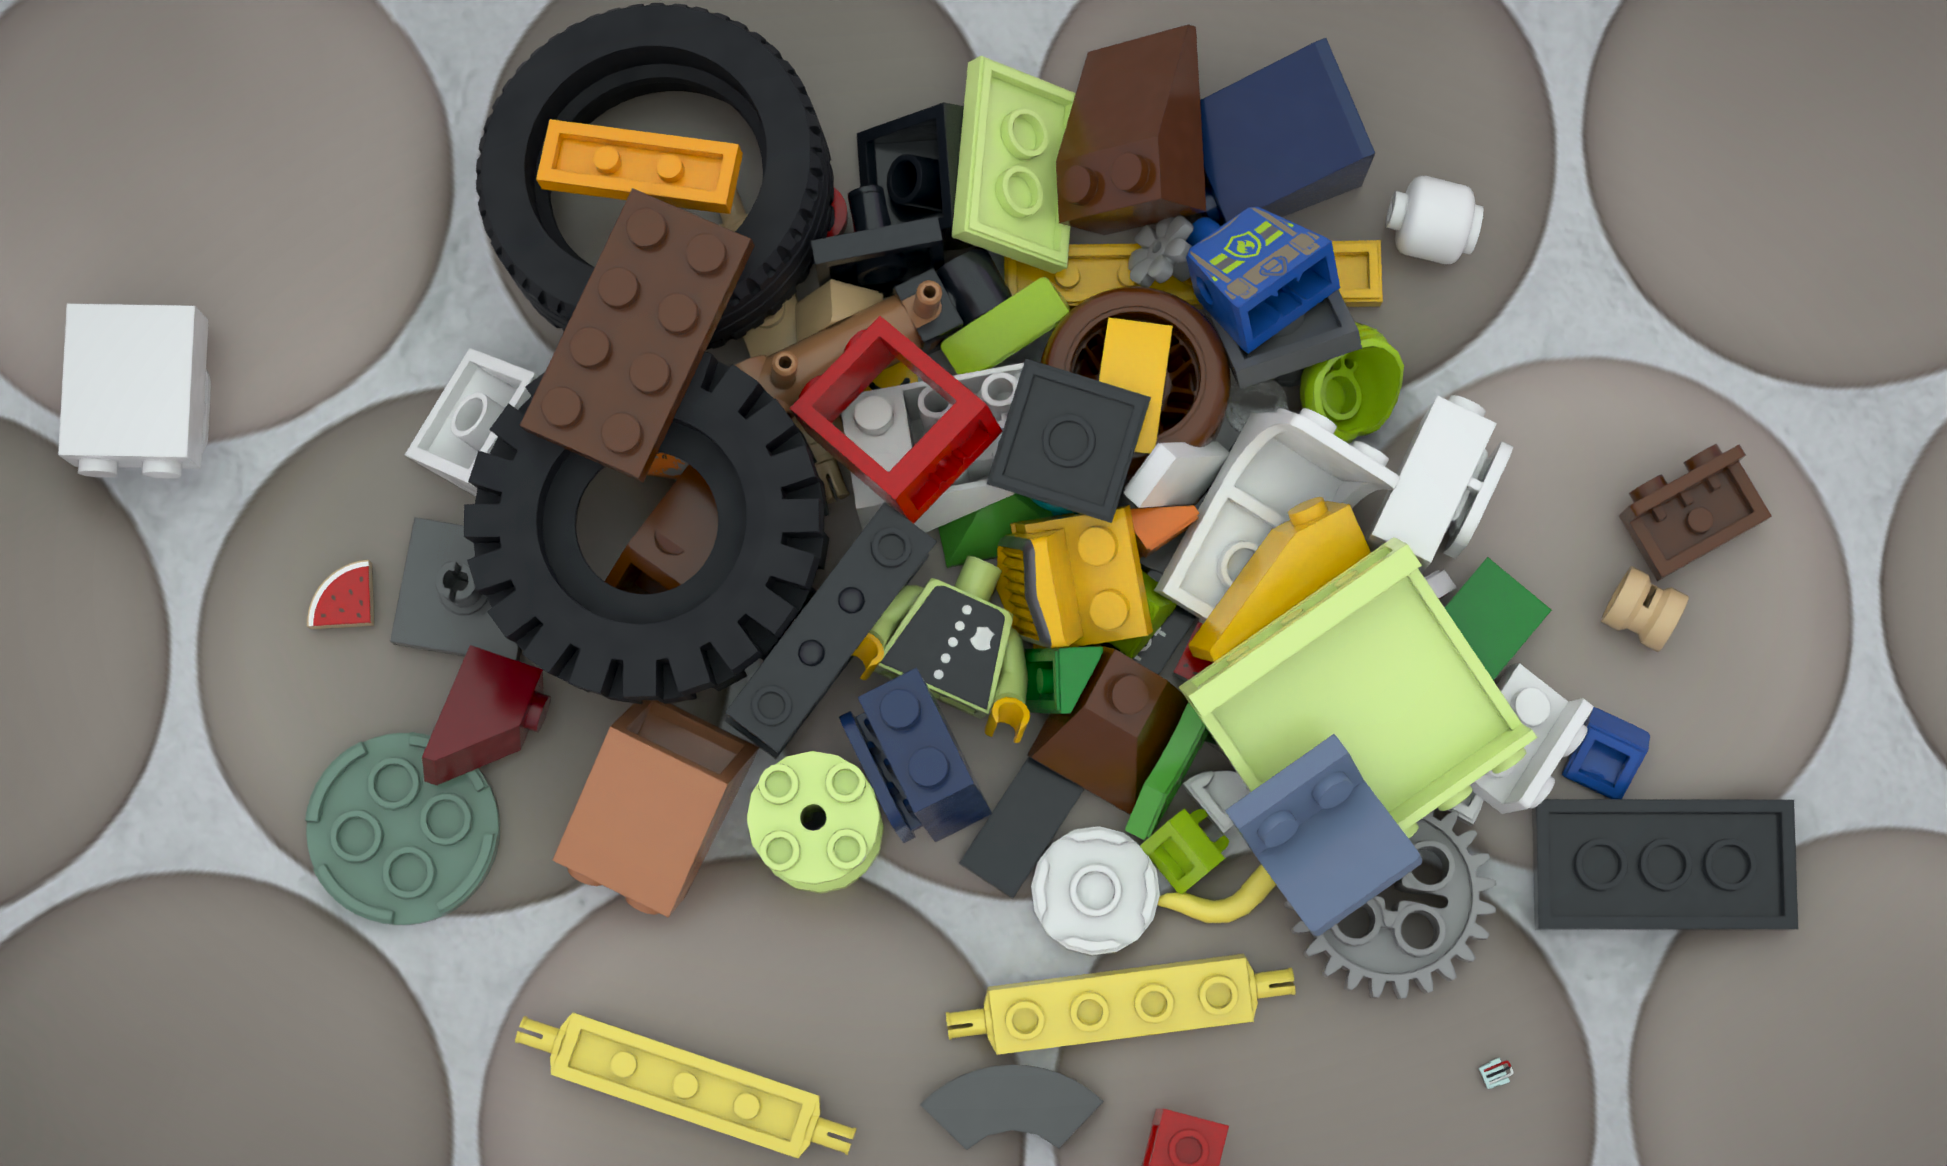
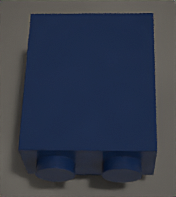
(914, 760)

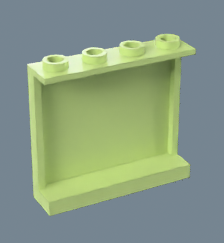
(1381, 673)

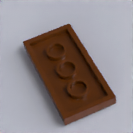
(637, 335)

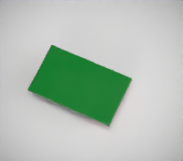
(1495, 615)

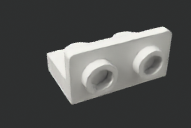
(1558, 732)

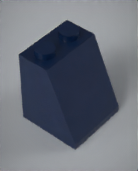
(1283, 138)

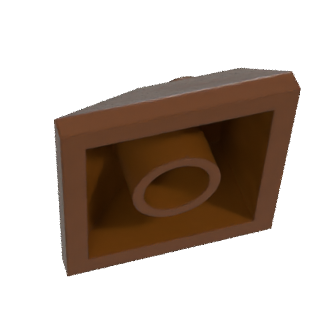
(1113, 730)

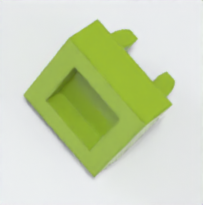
(1184, 850)

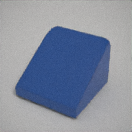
(1607, 754)

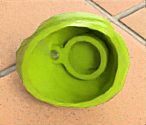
(1357, 387)

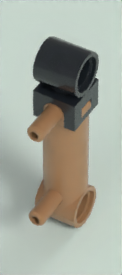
(921, 309)

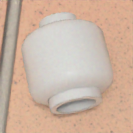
(1435, 220)

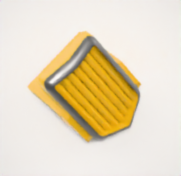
(1073, 580)

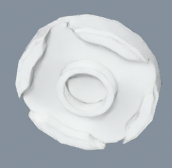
(1095, 891)

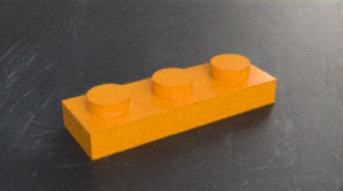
(615, 160)

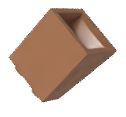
(654, 805)

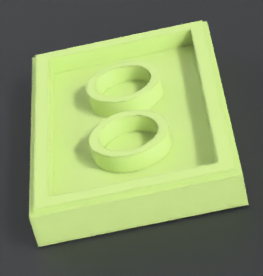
(1009, 165)

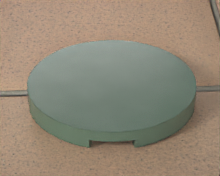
(395, 842)

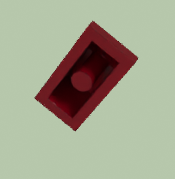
(484, 715)

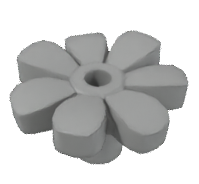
(1161, 252)

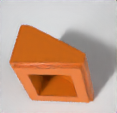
(1160, 525)

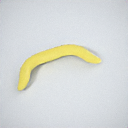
(1223, 910)

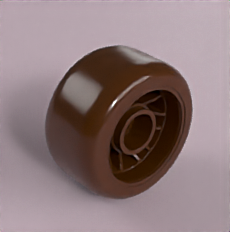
(1197, 366)

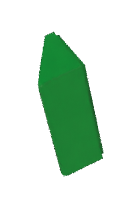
(1058, 677)

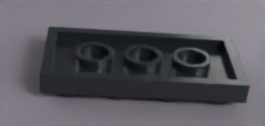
(1664, 864)

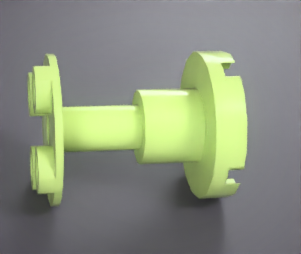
(786, 801)

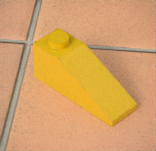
(1284, 570)

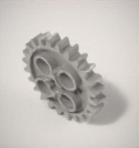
(1382, 951)

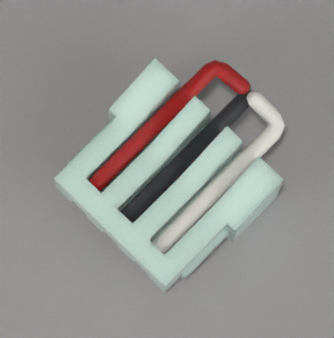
(1494, 1073)

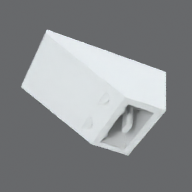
(897, 417)

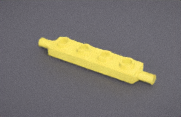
(1120, 1004)
(685, 1085)

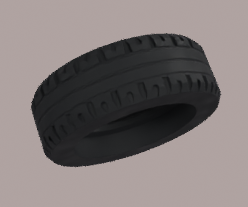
(638, 54)

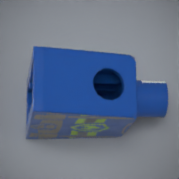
(1259, 273)

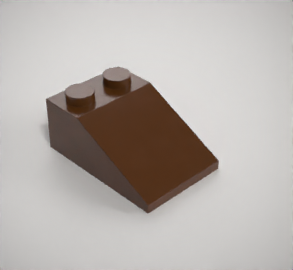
(1134, 136)

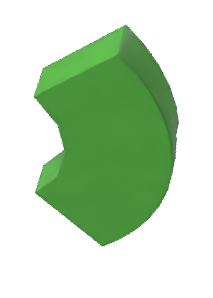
(1167, 774)

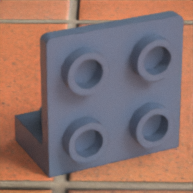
(1324, 836)

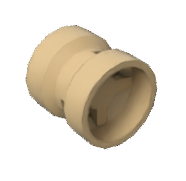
(1645, 609)

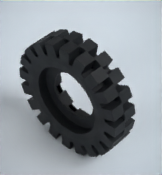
(674, 639)

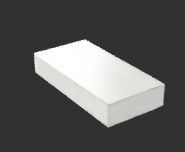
(1176, 474)

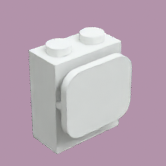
(134, 389)
(1442, 481)

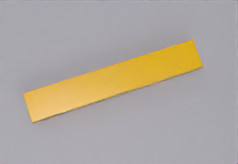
(1105, 267)

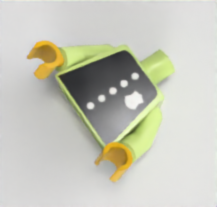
(957, 645)

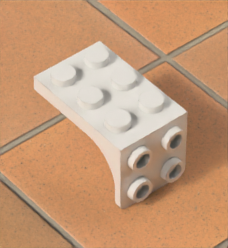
(1269, 470)

